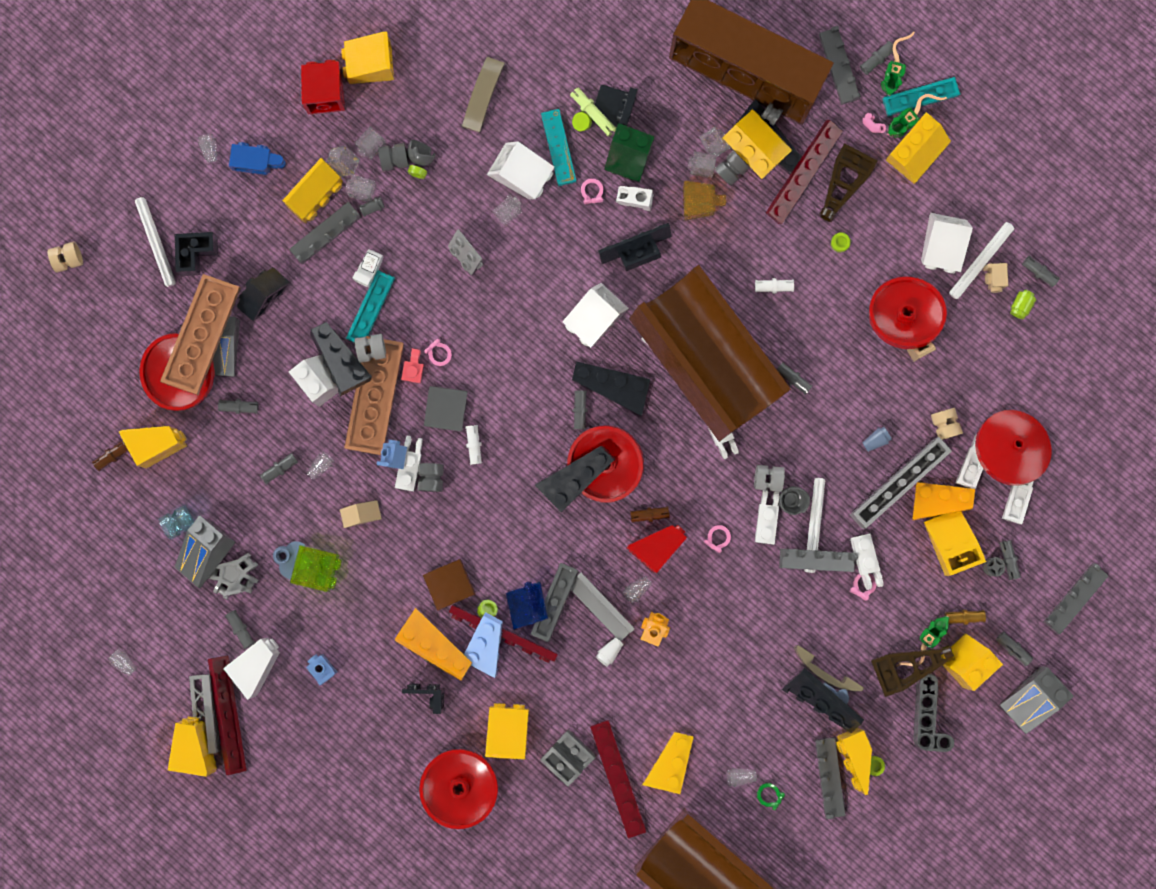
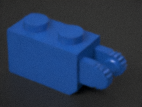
(254, 159)

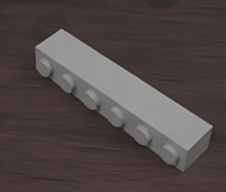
(900, 483)

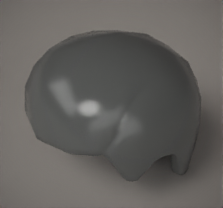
(420, 153)
(794, 500)

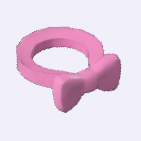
(599, 198)
(429, 351)
(709, 542)
(855, 589)

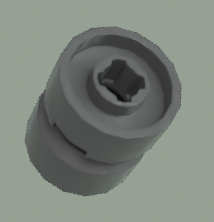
(393, 157)
(730, 169)
(430, 477)

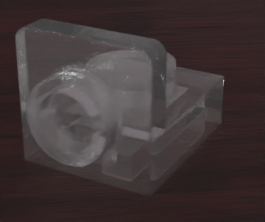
(508, 210)

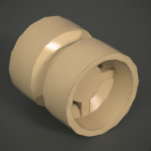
(71, 254)
(947, 430)

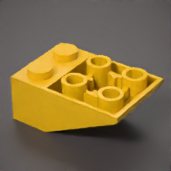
(954, 543)
(857, 757)

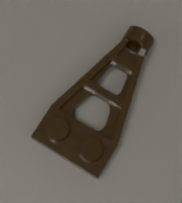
(855, 161)
(888, 676)

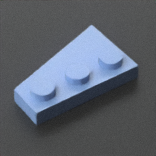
(484, 645)

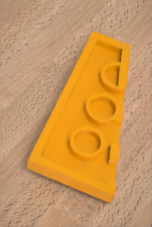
(429, 643)

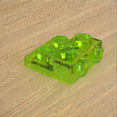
(315, 569)

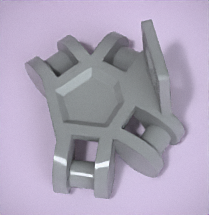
(232, 575)

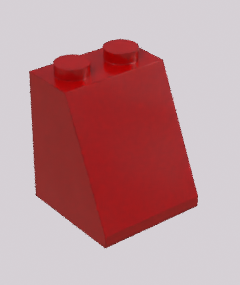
(322, 87)
(658, 547)

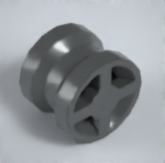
(771, 114)
(998, 566)

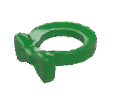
(774, 805)

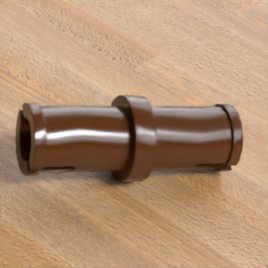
(110, 455)
(649, 514)

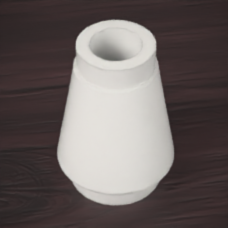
(608, 653)

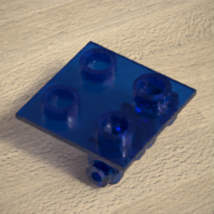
(527, 605)

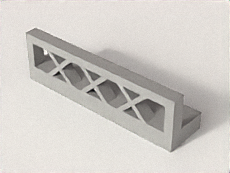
(601, 607)
(209, 710)

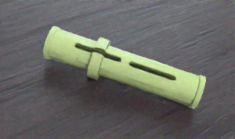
(588, 107)

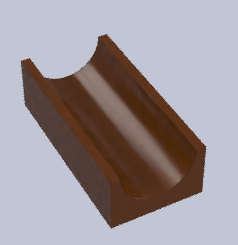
(749, 59)
(709, 353)
(696, 858)

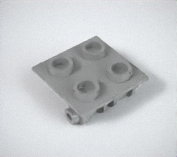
(465, 253)

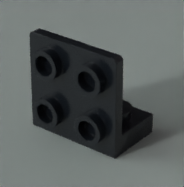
(616, 104)
(436, 701)

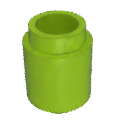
(1023, 304)

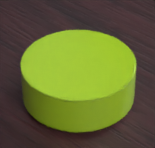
(581, 121)
(417, 172)
(840, 242)
(487, 606)
(877, 766)

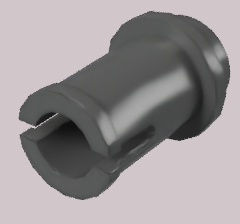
(372, 206)

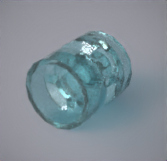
(175, 523)

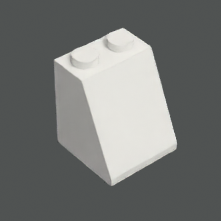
(521, 170)
(946, 242)
(595, 315)
(315, 379)
(253, 667)

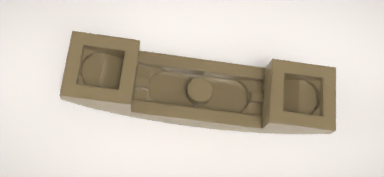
(482, 94)
(806, 659)

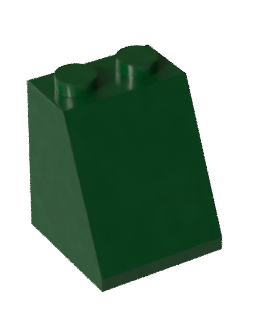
(629, 153)

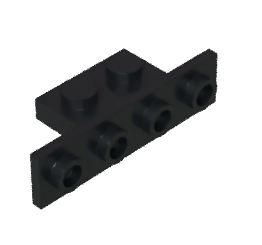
(637, 249)

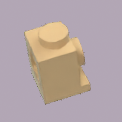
(996, 276)

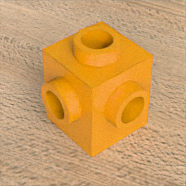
(655, 628)

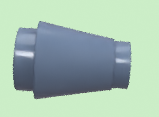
(877, 439)

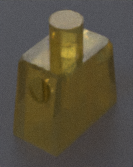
(700, 200)

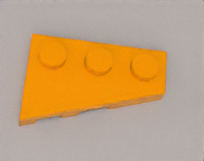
(940, 499)

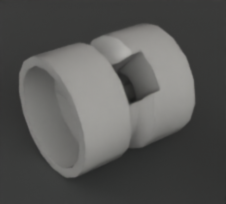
(377, 348)
(776, 478)

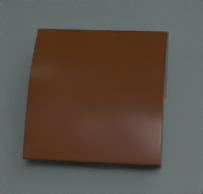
(449, 584)

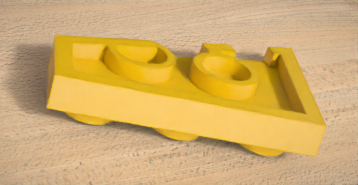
(671, 765)

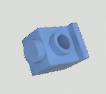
(393, 455)
(327, 672)

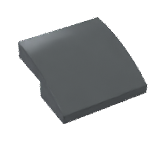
(445, 408)
(568, 757)

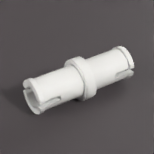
(774, 285)
(473, 444)

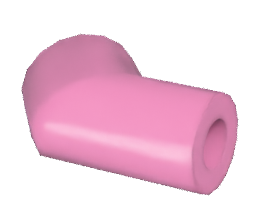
(872, 126)

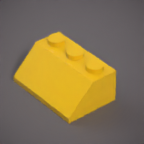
(757, 144)
(919, 148)
(313, 191)

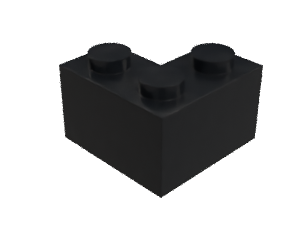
(189, 248)
(261, 292)

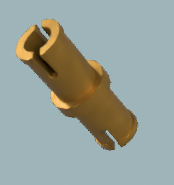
(966, 617)

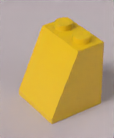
(368, 59)
(152, 444)
(972, 663)
(507, 731)
(190, 748)

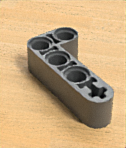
(930, 711)

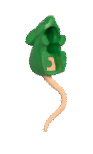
(894, 71)
(907, 118)
(931, 636)

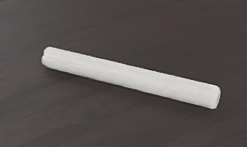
(155, 242)
(981, 260)
(815, 517)

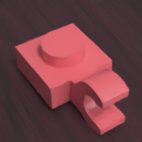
(413, 370)

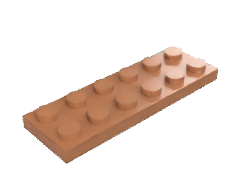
(200, 334)
(374, 402)

